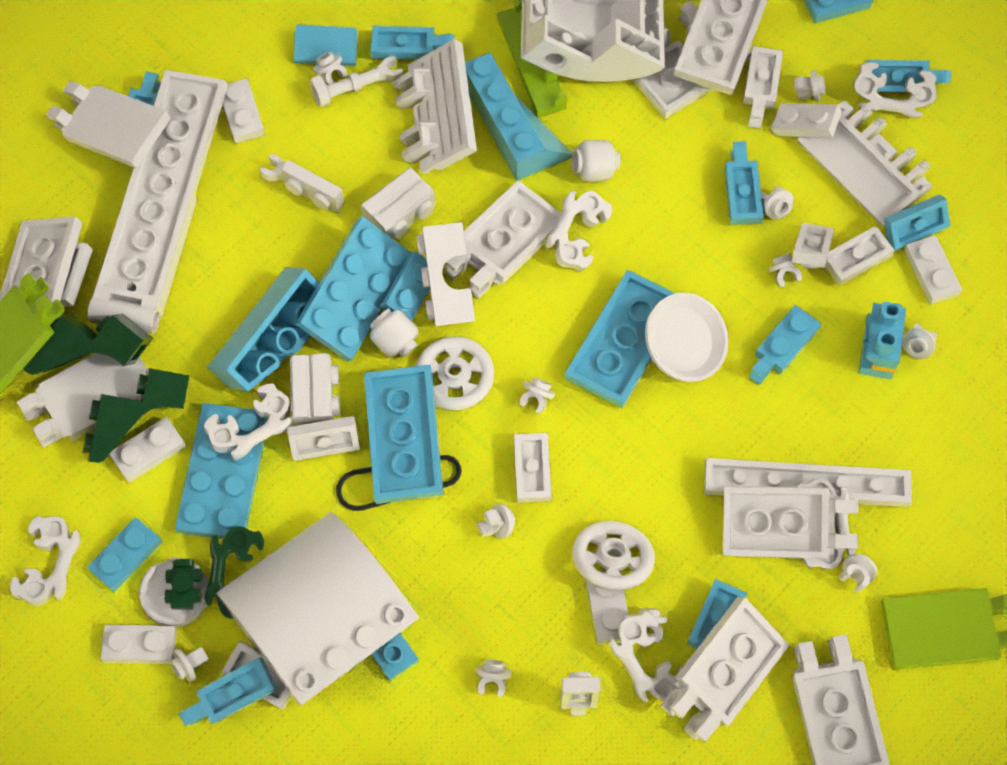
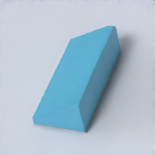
(315, 40)

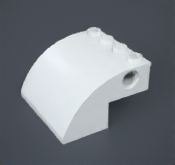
(594, 38)
(317, 606)

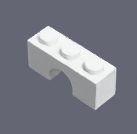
(439, 245)

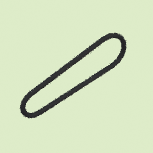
(369, 469)

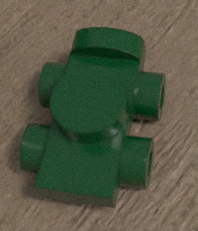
(182, 580)

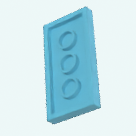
(353, 289)
(616, 346)
(403, 434)
(216, 487)

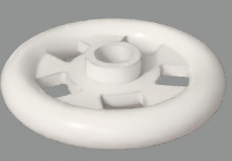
(481, 364)
(612, 578)

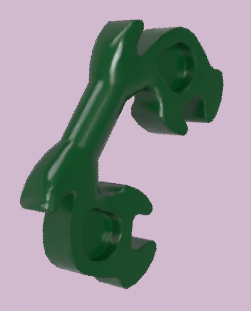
(236, 541)

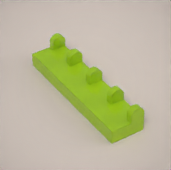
(539, 83)

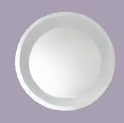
(686, 337)

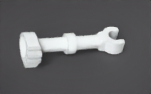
(322, 93)

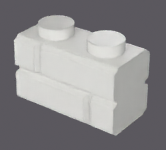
(400, 204)
(312, 389)

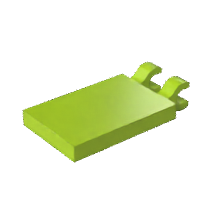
(24, 325)
(944, 628)

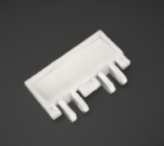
(441, 109)
(863, 166)

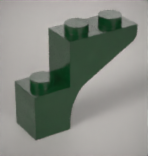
(73, 339)
(117, 415)

